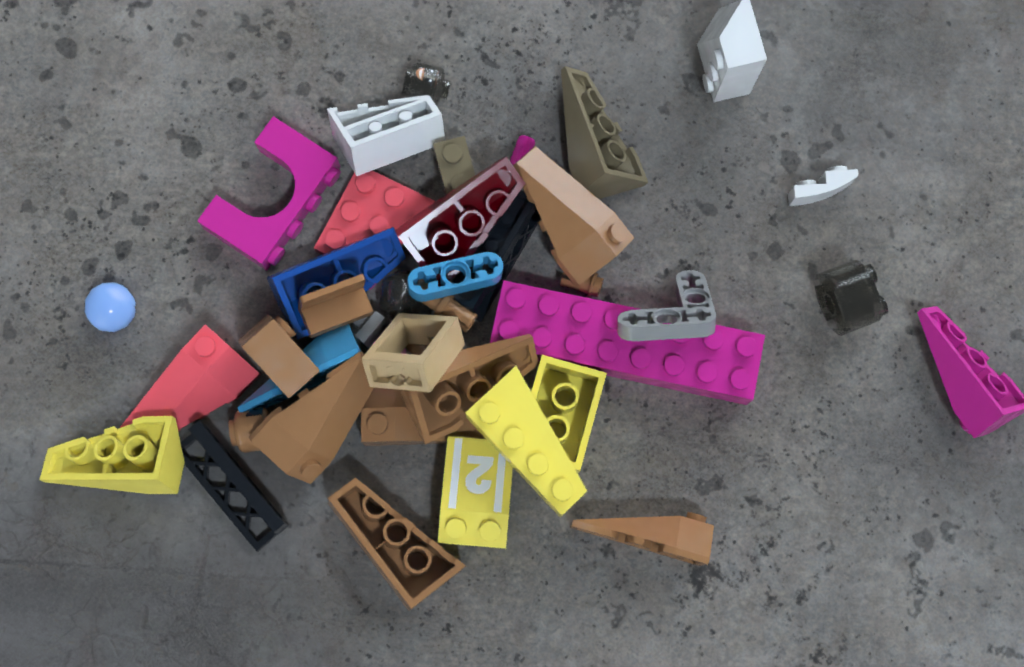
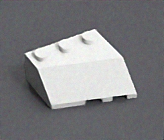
(731, 52)

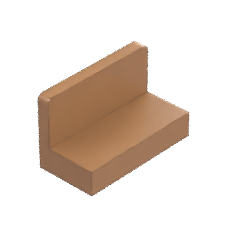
(335, 306)

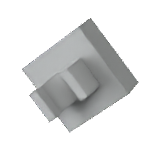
(370, 329)

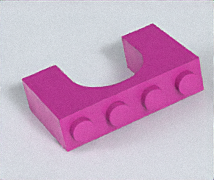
(265, 237)

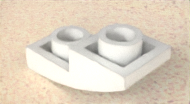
(830, 183)

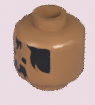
(244, 425)

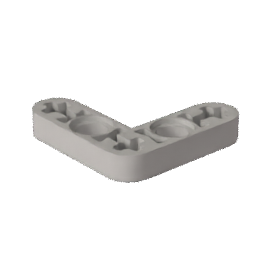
(686, 321)

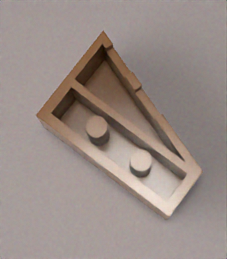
(278, 355)

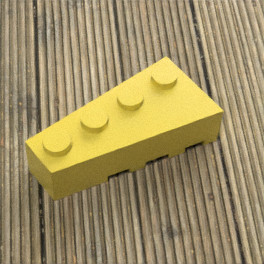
(523, 436)

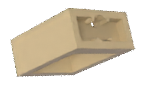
(422, 372)

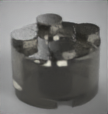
(850, 296)

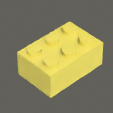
(569, 402)

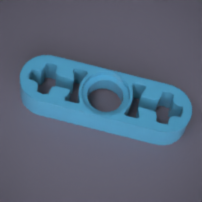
(447, 288)

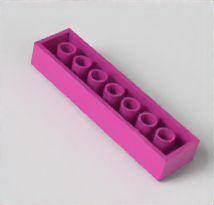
(586, 334)

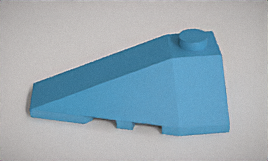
(325, 352)

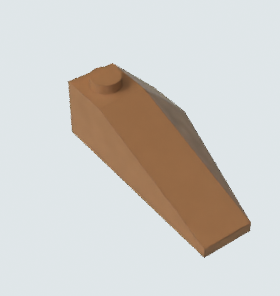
(577, 222)
(466, 382)
(388, 422)
(312, 429)
(671, 536)

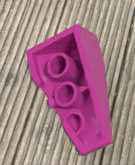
(974, 389)

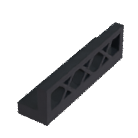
(507, 241)
(239, 478)

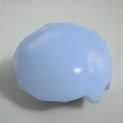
(110, 307)

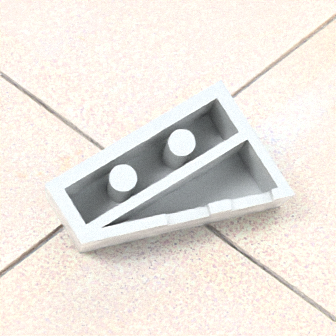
(386, 133)

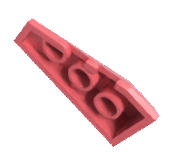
(197, 381)

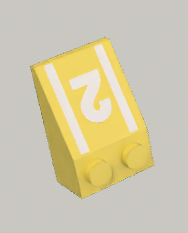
(474, 494)

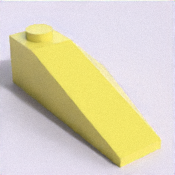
(129, 459)

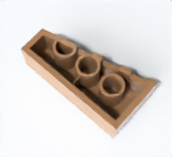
(396, 547)

